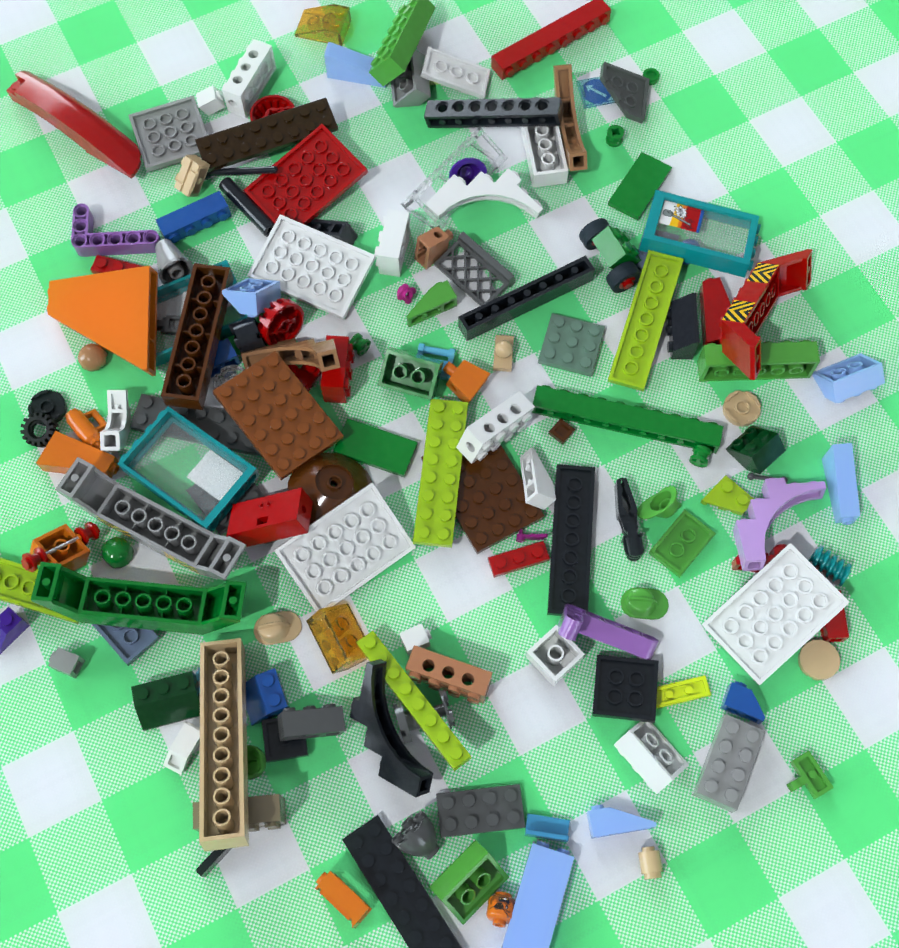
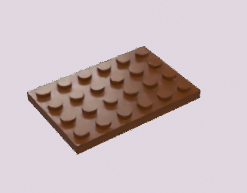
(278, 415)

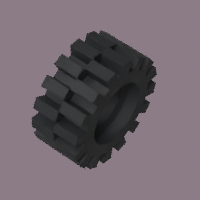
(29, 427)

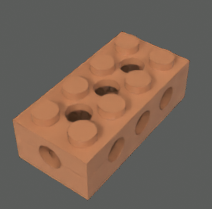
(421, 659)

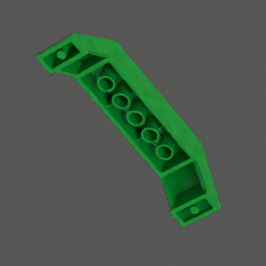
(138, 603)

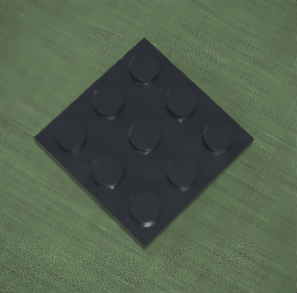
(625, 688)

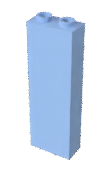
(538, 897)

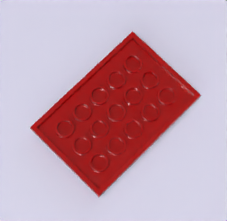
(307, 178)

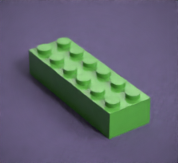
(401, 40)
(778, 361)

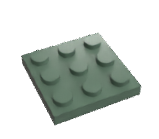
(571, 344)

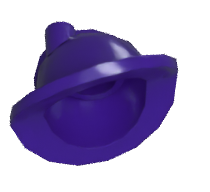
(467, 169)

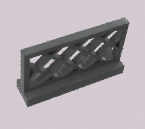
(485, 259)

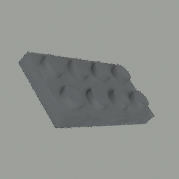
(480, 810)

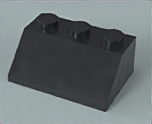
(683, 327)

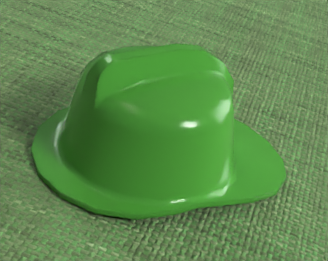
(662, 504)
(644, 603)

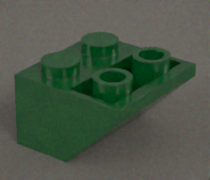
(756, 449)

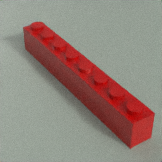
(550, 38)

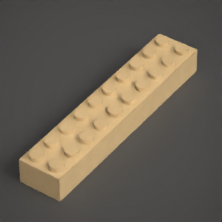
(223, 746)

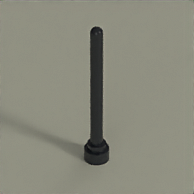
(242, 171)

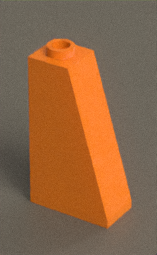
(64, 450)

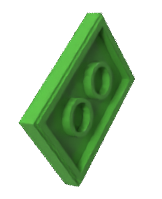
(682, 543)

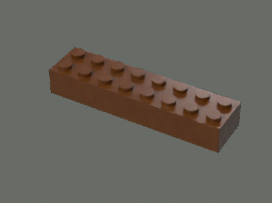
(197, 337)

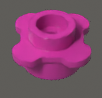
(401, 293)

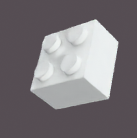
(554, 656)

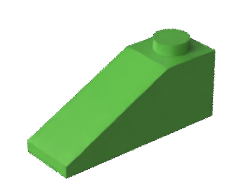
(435, 301)

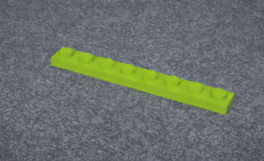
(416, 703)

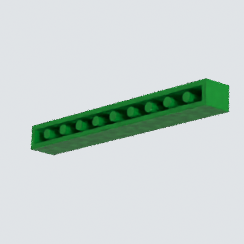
(626, 418)

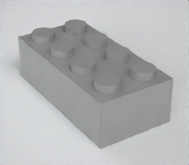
(729, 763)

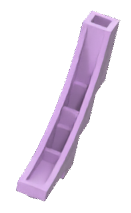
(778, 497)

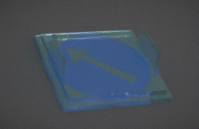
(593, 93)

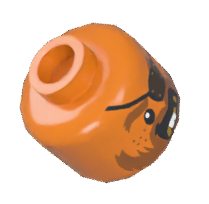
(500, 908)

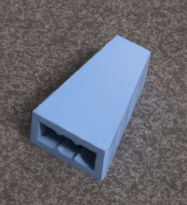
(348, 65)
(842, 483)

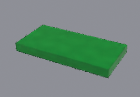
(639, 186)
(376, 447)

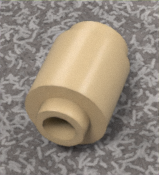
(650, 863)

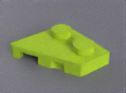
(728, 496)

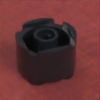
(246, 334)

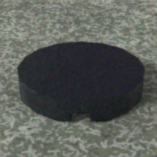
(49, 403)

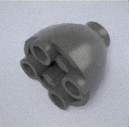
(417, 837)

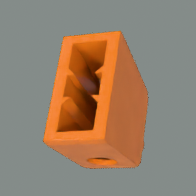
(465, 379)

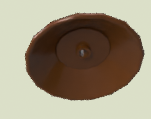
(318, 476)

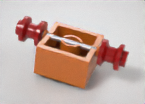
(61, 547)

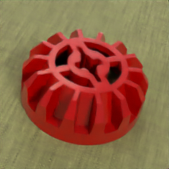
(269, 105)
(280, 321)

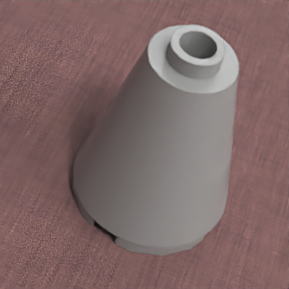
(171, 262)

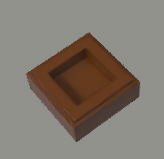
(561, 431)

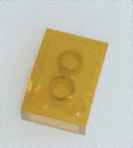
(324, 24)

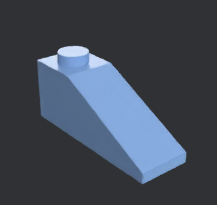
(612, 822)

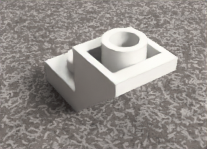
(182, 748)

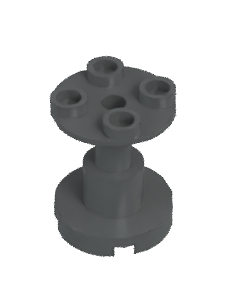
(407, 723)

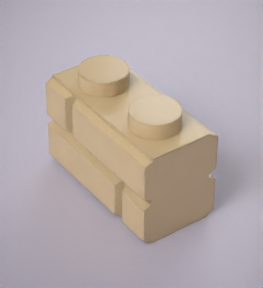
(191, 175)

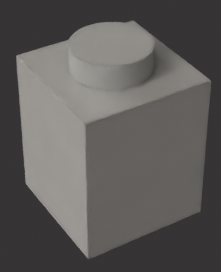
(66, 662)

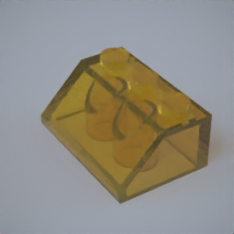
(336, 636)

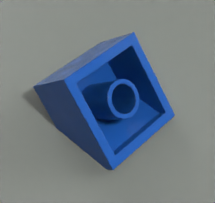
(265, 696)

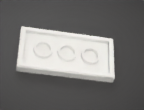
(455, 73)

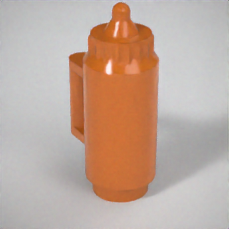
(84, 428)

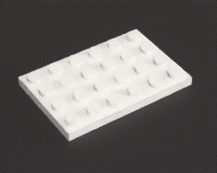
(312, 266)
(345, 548)
(775, 614)

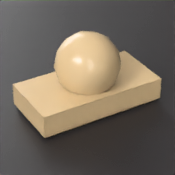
(503, 353)

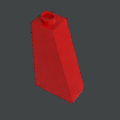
(713, 307)

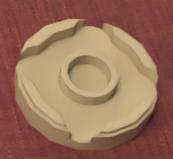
(741, 408)
(819, 660)

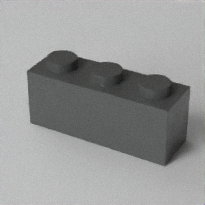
(311, 722)

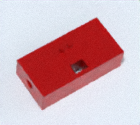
(270, 517)

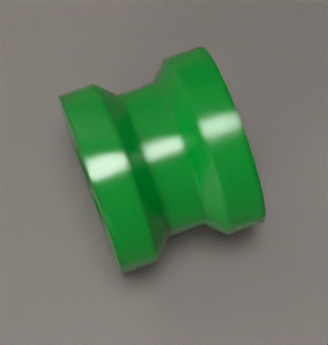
(617, 139)
(360, 344)
(700, 456)

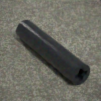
(246, 206)

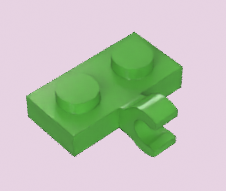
(809, 775)

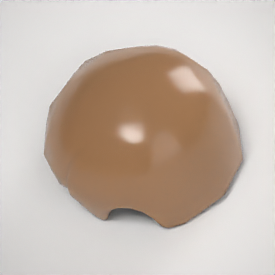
(92, 357)

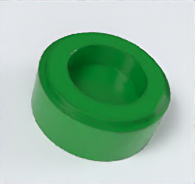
(652, 74)

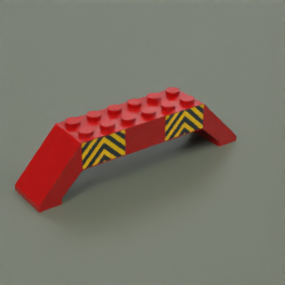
(754, 303)

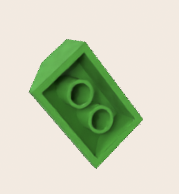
(469, 882)

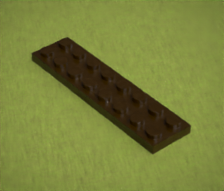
(264, 134)

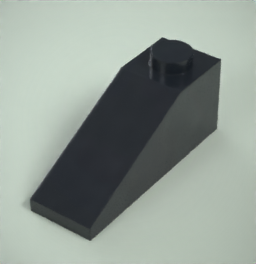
(336, 229)

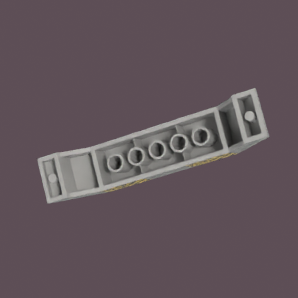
(149, 522)

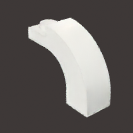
(118, 422)

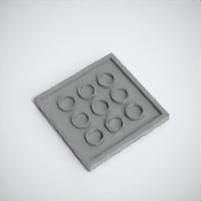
(168, 132)

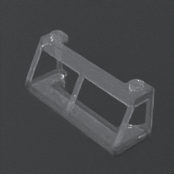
(497, 164)

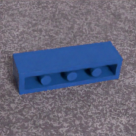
(194, 217)

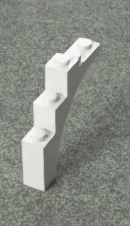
(505, 189)

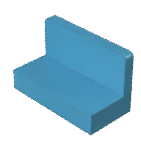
(547, 828)

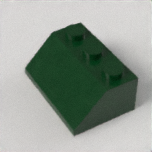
(167, 700)

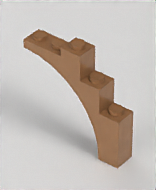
(572, 143)
(307, 352)

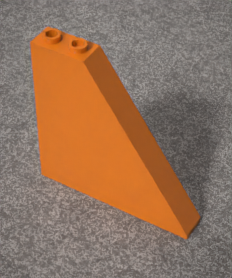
(112, 311)

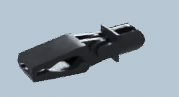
(628, 521)

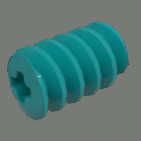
(830, 565)

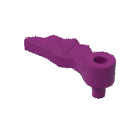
(520, 537)

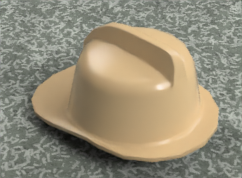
(277, 627)

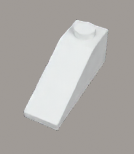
(537, 484)

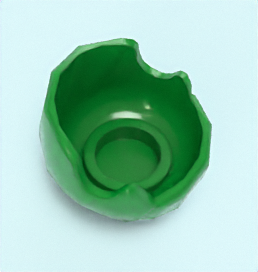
(117, 552)

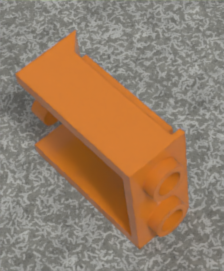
(342, 898)

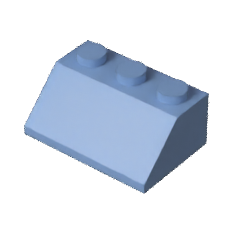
(252, 295)
(849, 377)

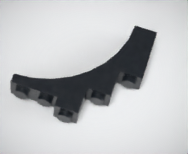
(382, 738)

